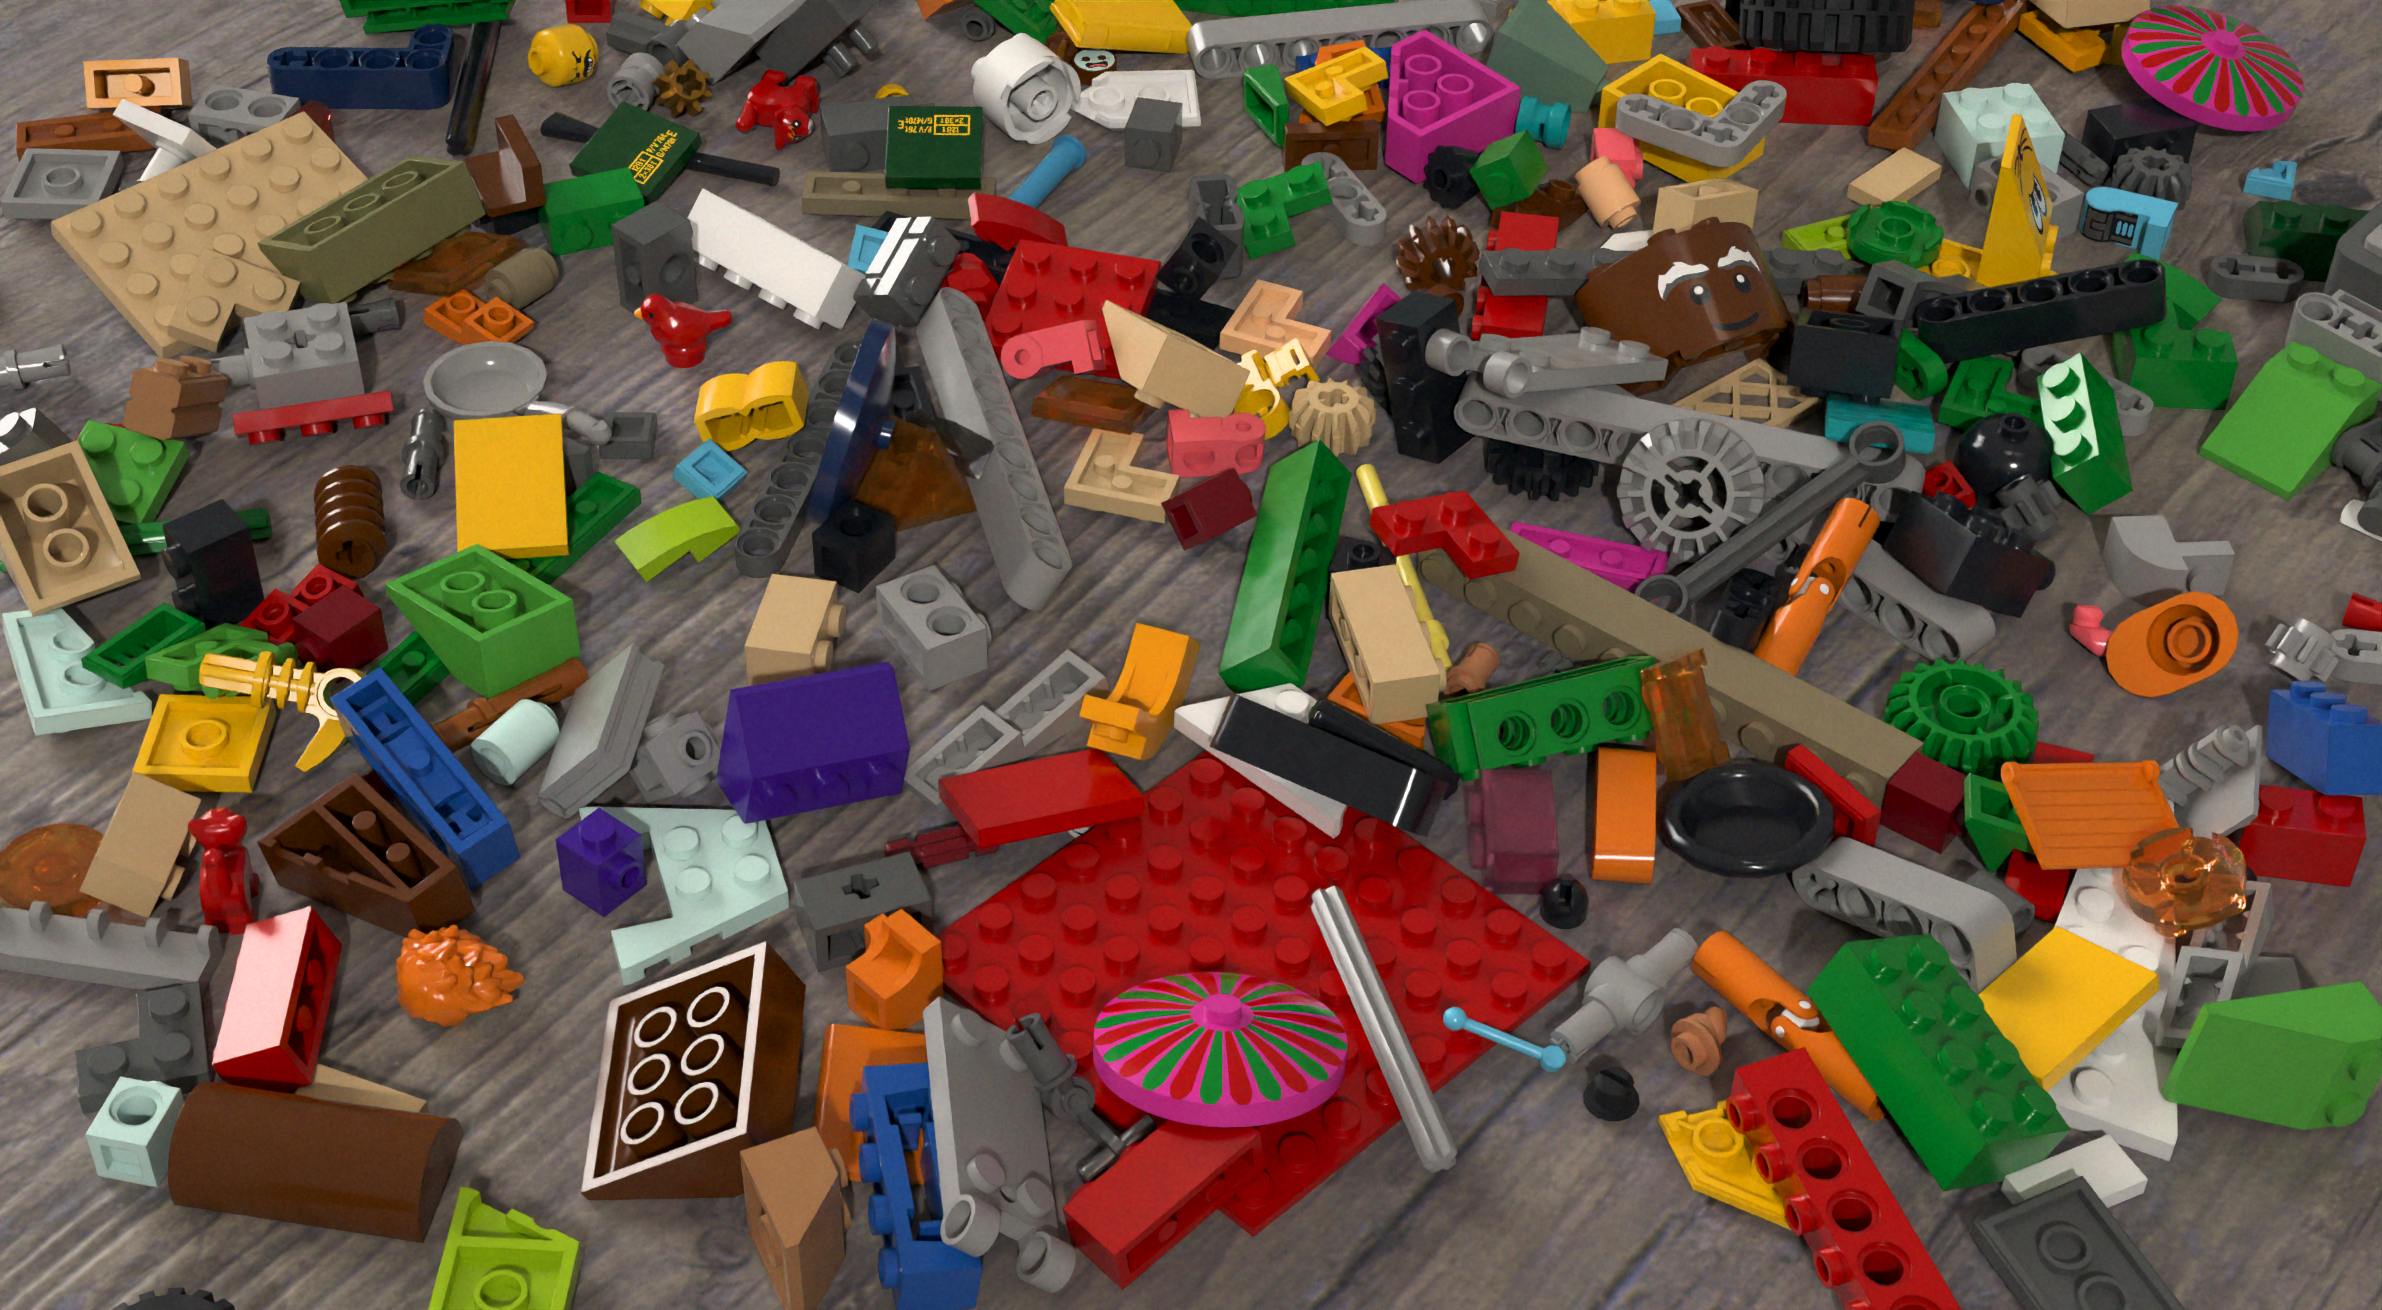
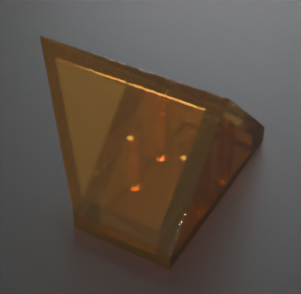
(915, 479)

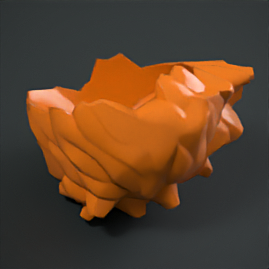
(452, 976)

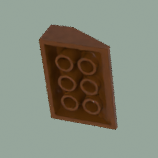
(695, 1079)

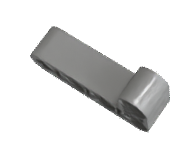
(1907, 899)

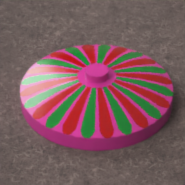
(2212, 68)
(1220, 1049)

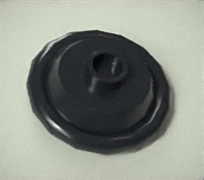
(1747, 821)

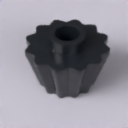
(1450, 176)

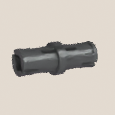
(422, 454)

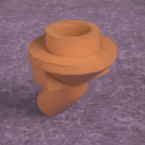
(1698, 1041)

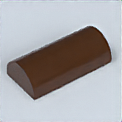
(311, 1160)

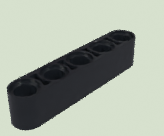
(2044, 310)

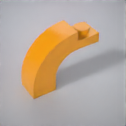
(1146, 695)

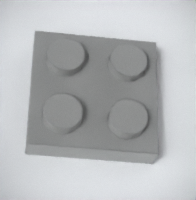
(60, 182)

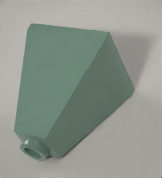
(1547, 58)

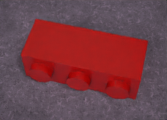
(278, 1003)
(1159, 1194)

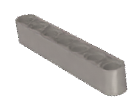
(1321, 28)

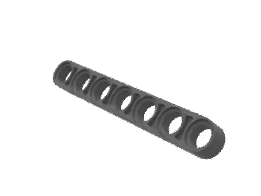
(792, 469)

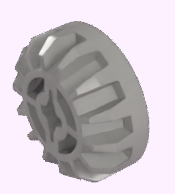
(1652, 460)

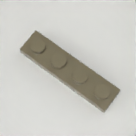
(867, 195)

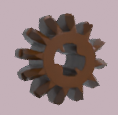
(1437, 255)

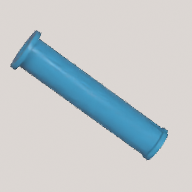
(1065, 155)

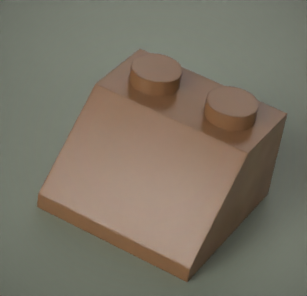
(796, 1214)

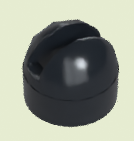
(1563, 916)

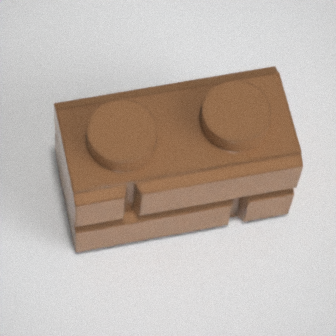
(175, 399)

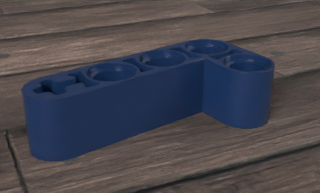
(370, 77)

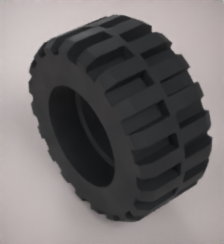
(1827, 25)

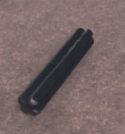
(1352, 728)

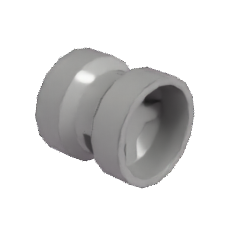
(634, 81)

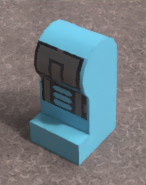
(2128, 220)

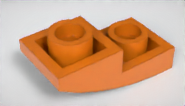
(472, 321)

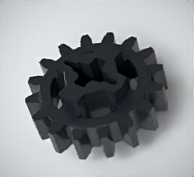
(1539, 470)

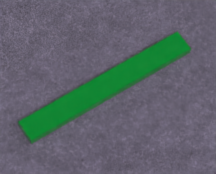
(590, 516)

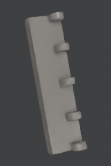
(105, 950)

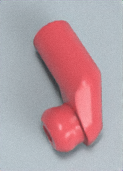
(2087, 629)

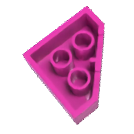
(1442, 100)

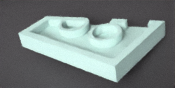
(52, 679)

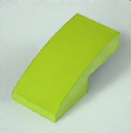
(664, 538)

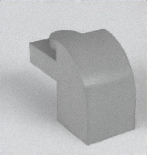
(2154, 567)

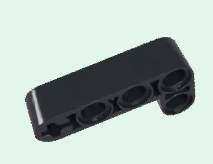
(1329, 765)

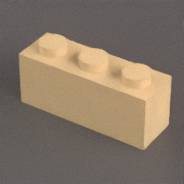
(1385, 644)

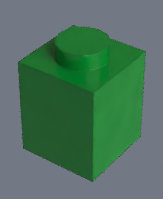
(1509, 170)

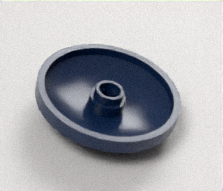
(859, 423)

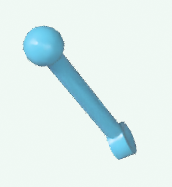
(1550, 1058)

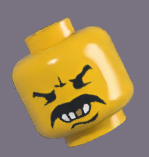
(563, 55)

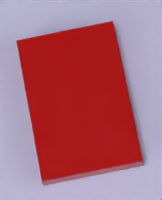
(1040, 797)

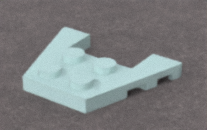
(713, 879)

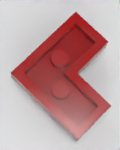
(1449, 523)

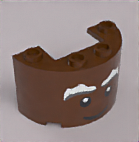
(1691, 299)

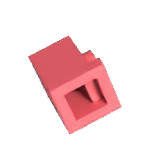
(1620, 150)

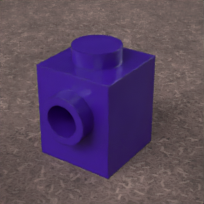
(601, 862)

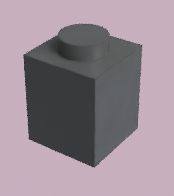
(1153, 134)

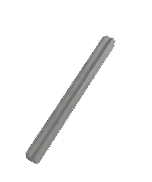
(1384, 1031)

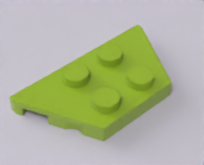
(503, 1261)

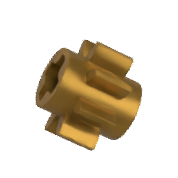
(692, 82)

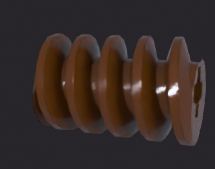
(349, 521)

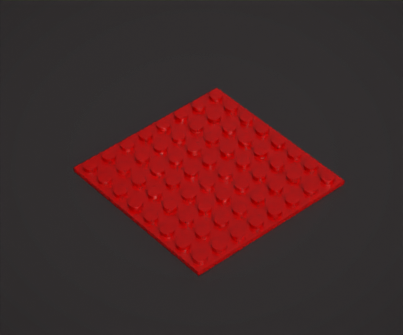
(1227, 886)

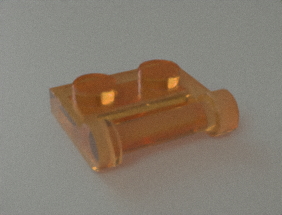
(1682, 715)

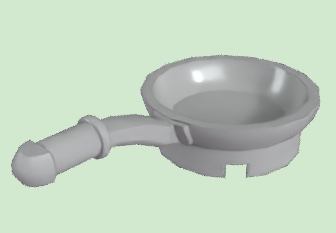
(499, 378)

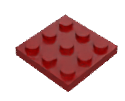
(1064, 285)

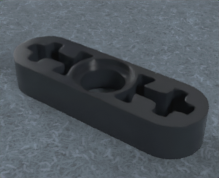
(1744, 608)

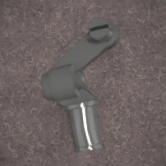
(1070, 1095)

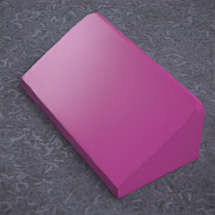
(1362, 328)

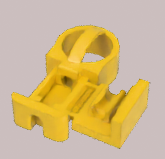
(1261, 384)

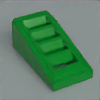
(1266, 101)
(146, 636)

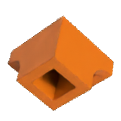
(896, 973)

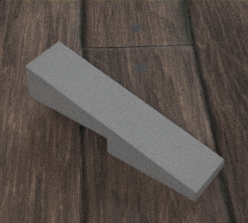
(1015, 731)
(2215, 965)

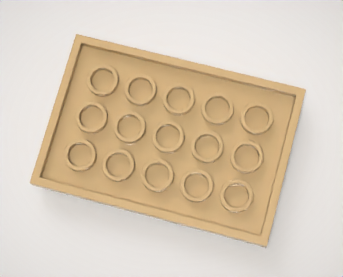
(149, 236)

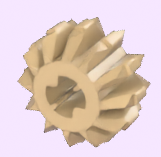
(1334, 414)

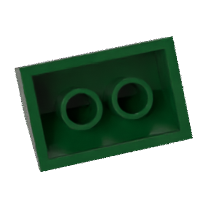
(2298, 233)

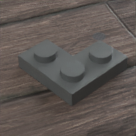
(168, 1051)

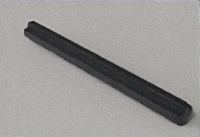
(471, 87)

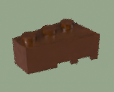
(367, 862)

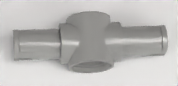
(1624, 995)

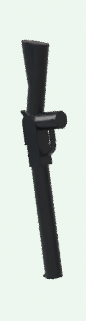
(571, 129)

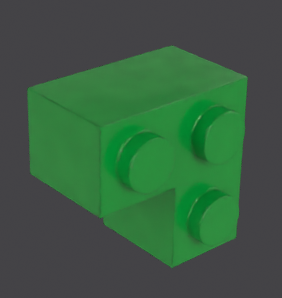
(2175, 364)

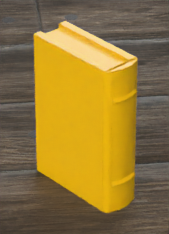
(1124, 24)

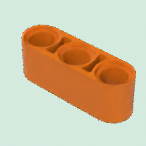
(1624, 816)

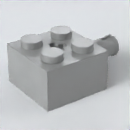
(297, 356)

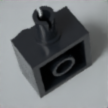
(1845, 355)
(1969, 553)

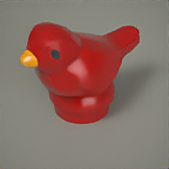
(681, 328)

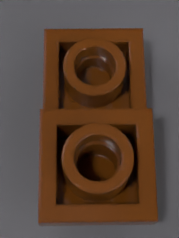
(1549, 199)

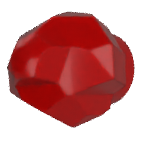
(973, 279)

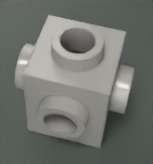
(674, 756)

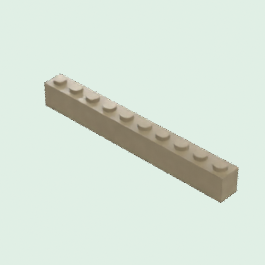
(1749, 697)

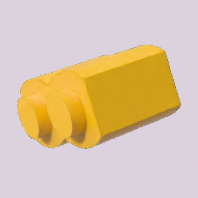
(757, 405)

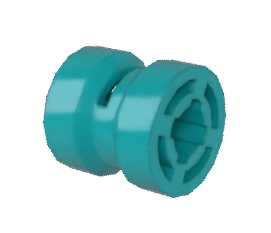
(1544, 121)

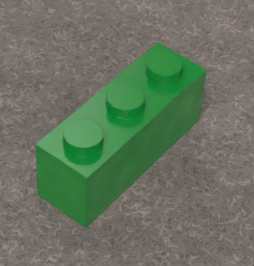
(2085, 434)

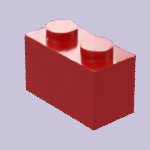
(2304, 836)

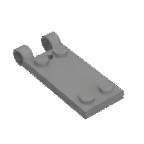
(1545, 362)
(992, 1146)

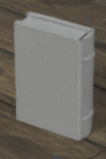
(600, 732)

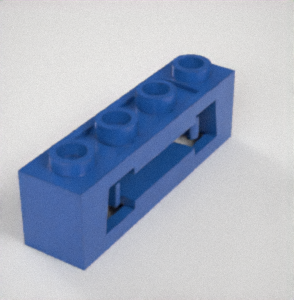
(426, 778)
(889, 1113)

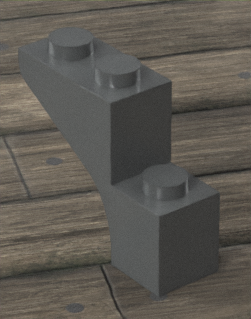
(1898, 290)

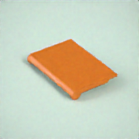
(2087, 810)
(842, 1061)

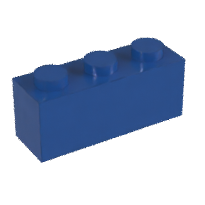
(2325, 740)

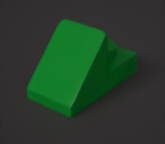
(1992, 821)

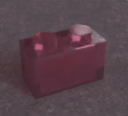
(1516, 831)

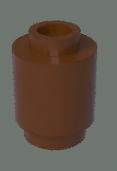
(1834, 293)

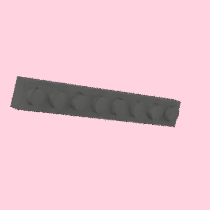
(1565, 271)

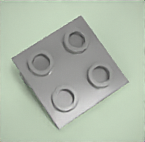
(2216, 781)

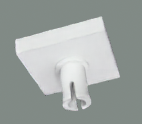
(173, 141)

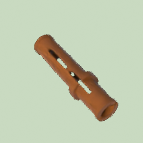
(480, 714)

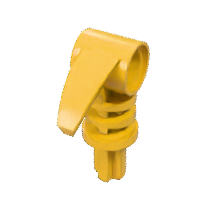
(286, 684)

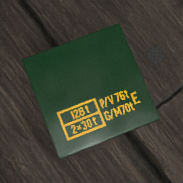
(644, 143)
(934, 147)

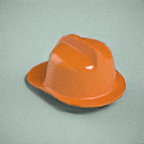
(2172, 644)

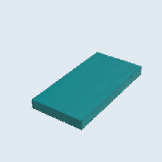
(1913, 420)

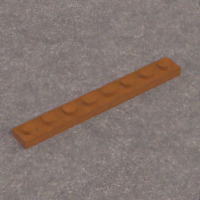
(1947, 70)

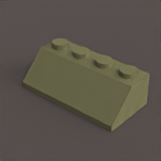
(375, 228)

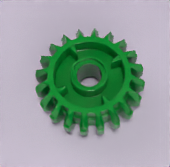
(1965, 716)

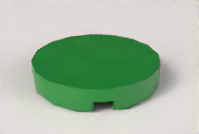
(1894, 233)

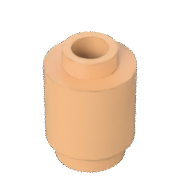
(1607, 193)

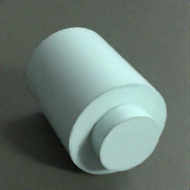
(515, 741)

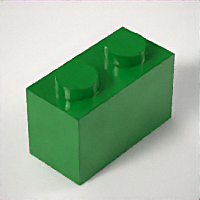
(585, 207)

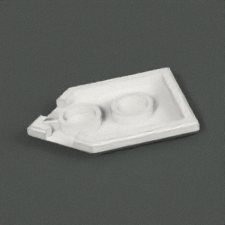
(1115, 93)

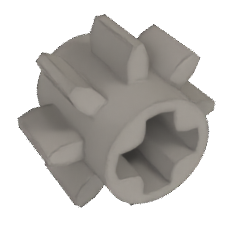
(2302, 651)

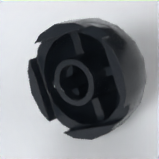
(2000, 451)

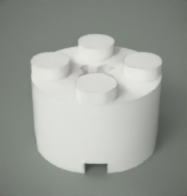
(1025, 89)

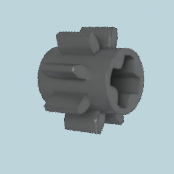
(2028, 505)

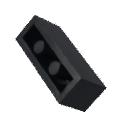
(1418, 395)

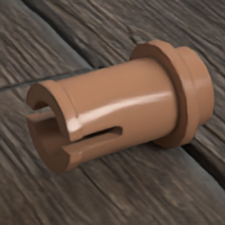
(1472, 671)

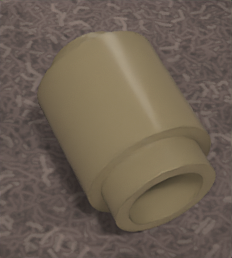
(522, 277)

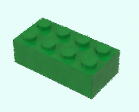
(1937, 1060)

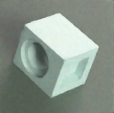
(135, 1131)

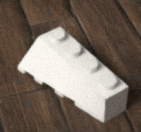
(773, 260)

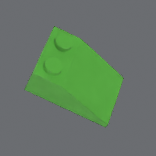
(2291, 419)
(487, 619)
(2283, 1057)

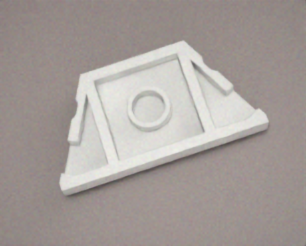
(1201, 721)

